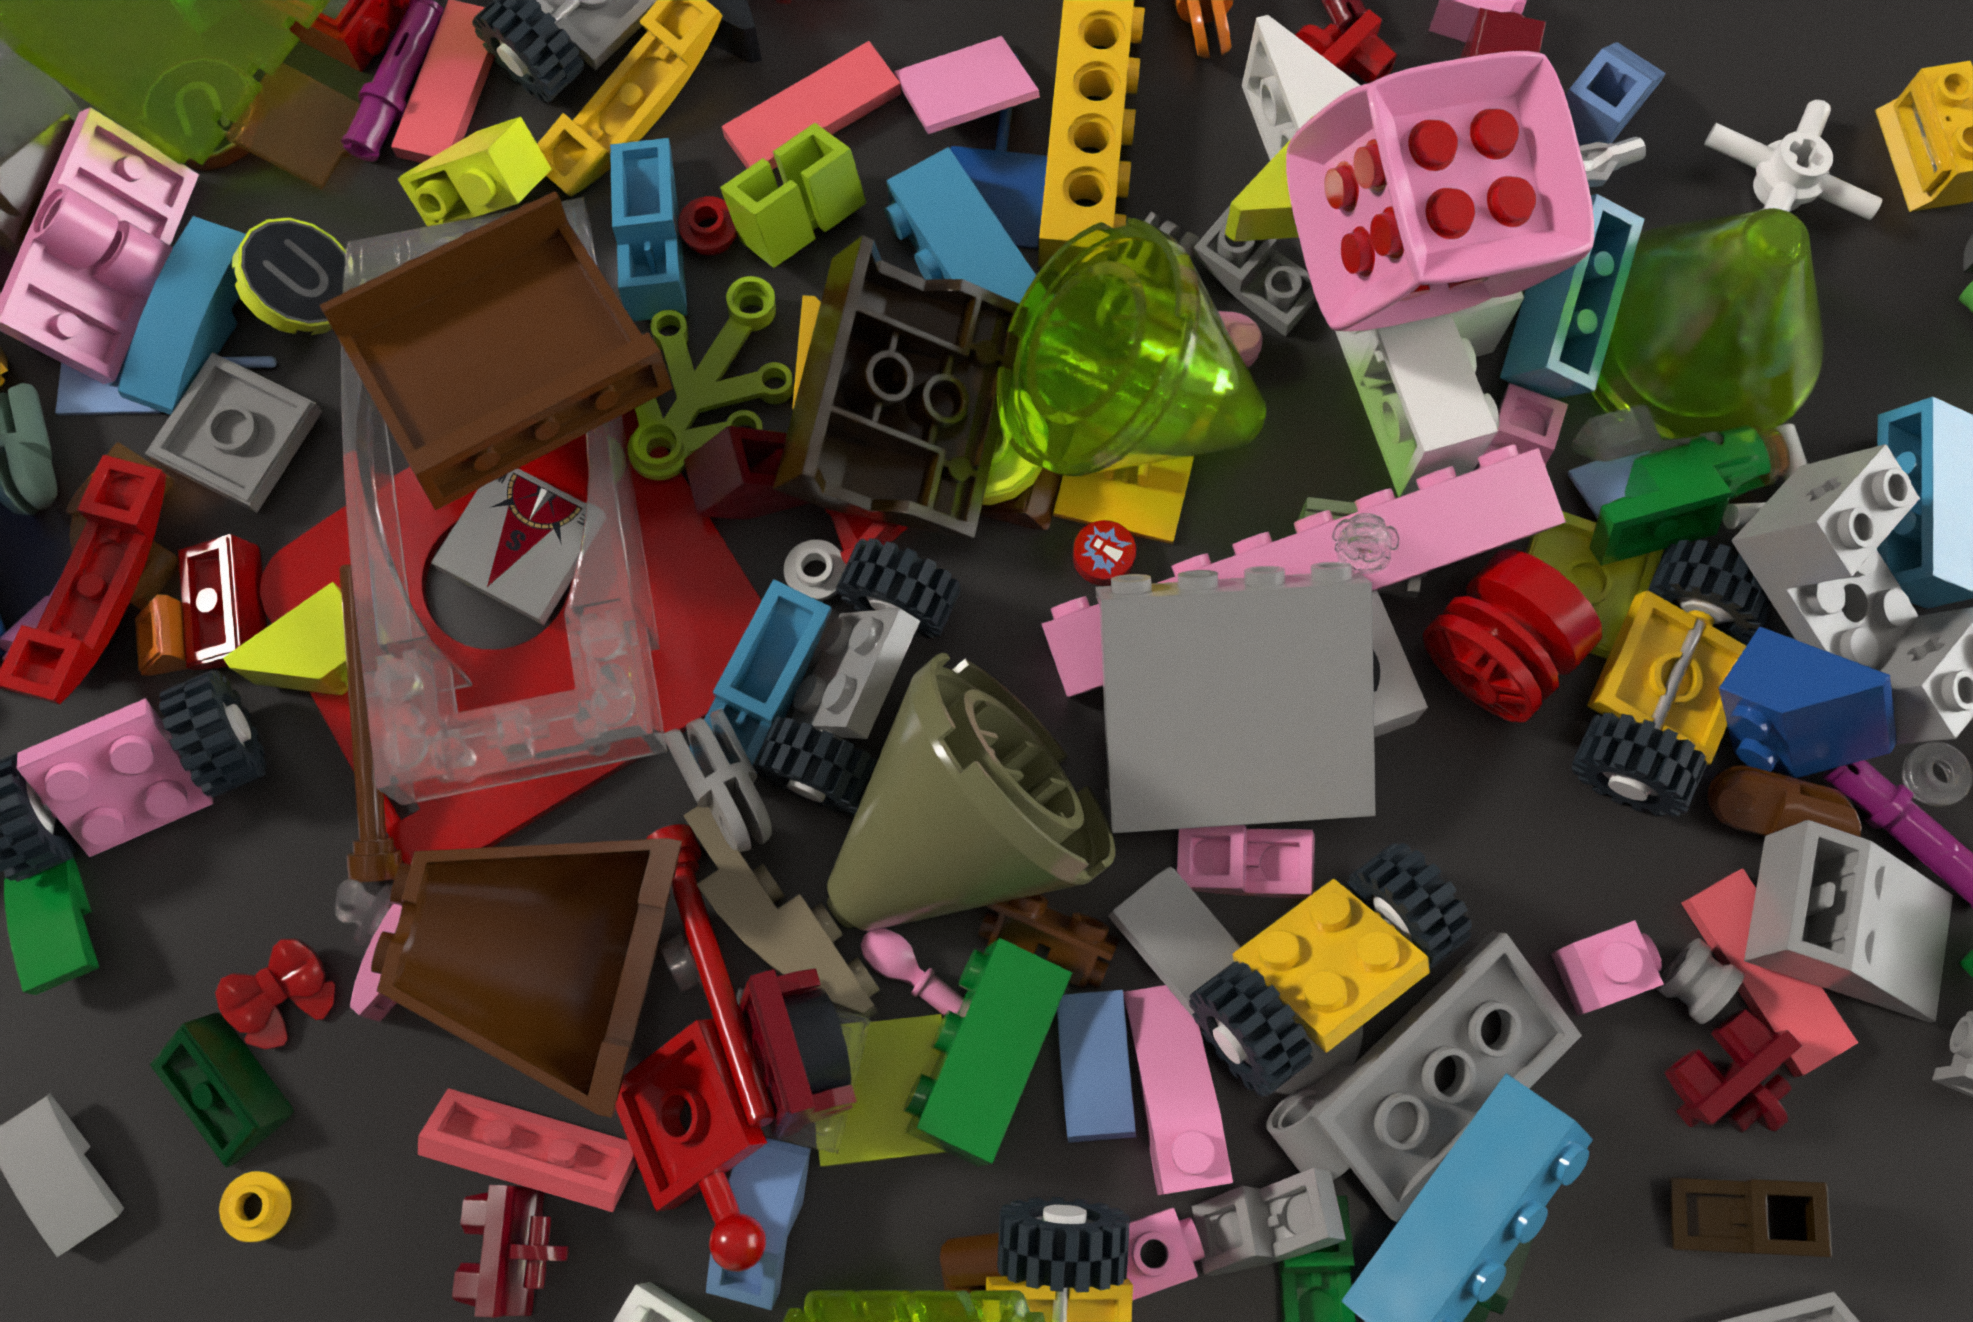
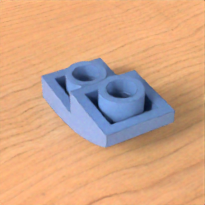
(1095, 1066)

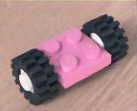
(125, 775)

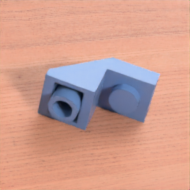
(772, 1191)

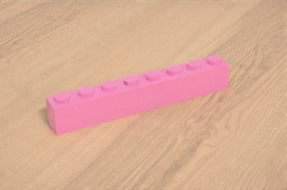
(1435, 526)

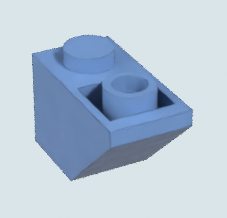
(1610, 93)

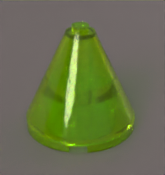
(1716, 325)
(1123, 359)

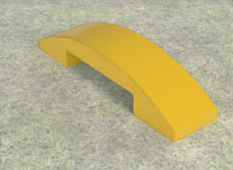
(632, 94)

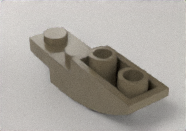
(783, 937)

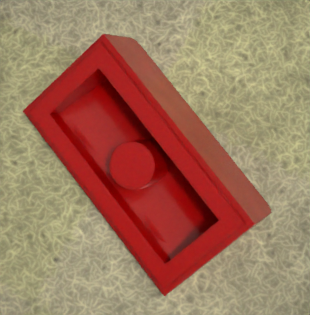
(219, 599)

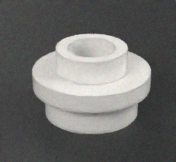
(817, 587)

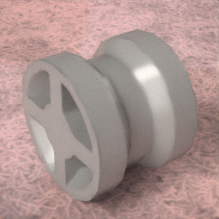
(1700, 981)

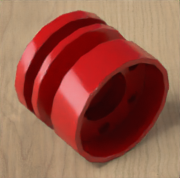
(1513, 635)

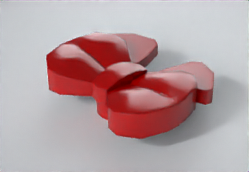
(252, 1000)

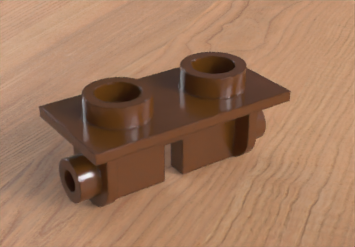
(1072, 940)

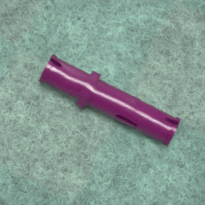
(384, 97)
(1895, 812)

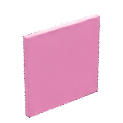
(966, 84)

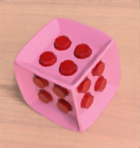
(1439, 190)

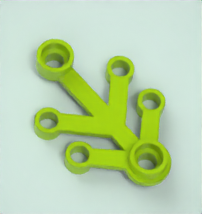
(702, 388)

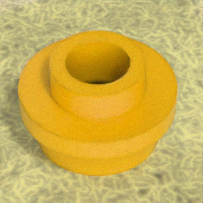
(274, 1212)

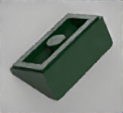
(221, 1087)

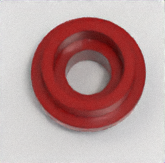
(707, 240)

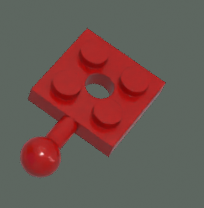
(685, 1162)

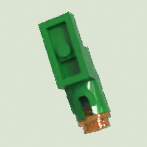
(1686, 489)

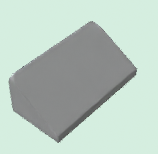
(1175, 934)

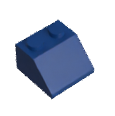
(1805, 707)

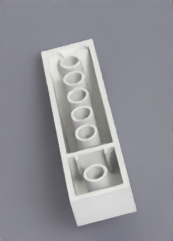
(1410, 375)

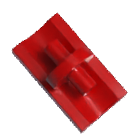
(1356, 50)

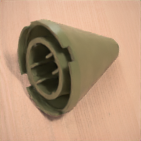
(964, 809)

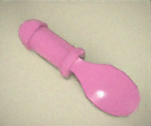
(894, 959)

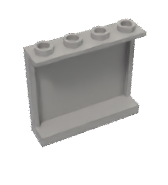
(1238, 698)

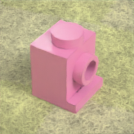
(1181, 1248)

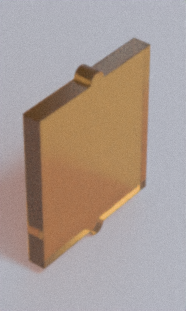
(296, 125)

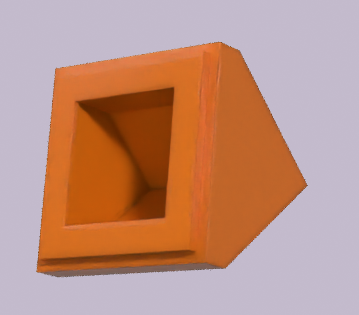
(160, 637)

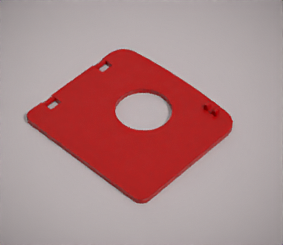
(698, 607)

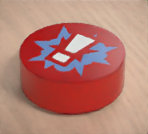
(1103, 552)

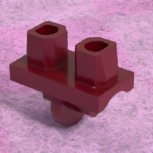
(1755, 1056)
(512, 1251)

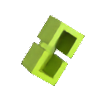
(817, 192)

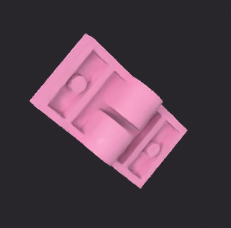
(95, 247)

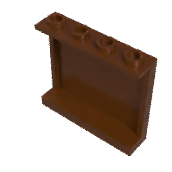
(495, 349)

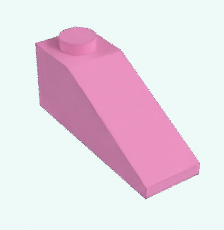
(1176, 1093)

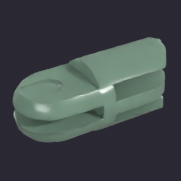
(25, 453)

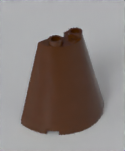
(533, 953)

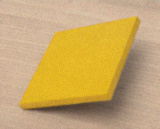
(1138, 497)

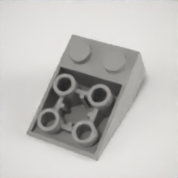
(1849, 919)

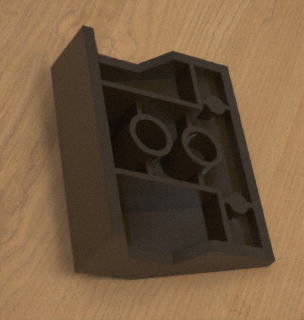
(899, 396)

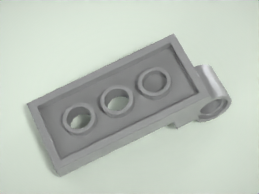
(1386, 1110)

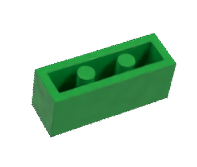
(986, 1052)

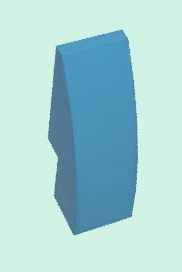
(647, 228)
(183, 317)
(769, 664)

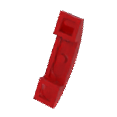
(95, 585)

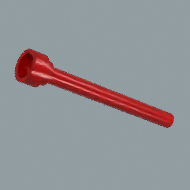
(716, 979)

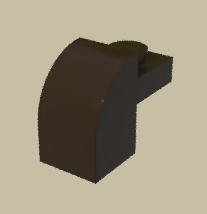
(1751, 1216)

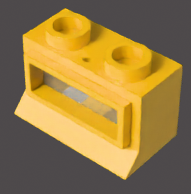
(1932, 136)

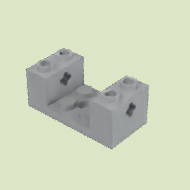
(1819, 549)

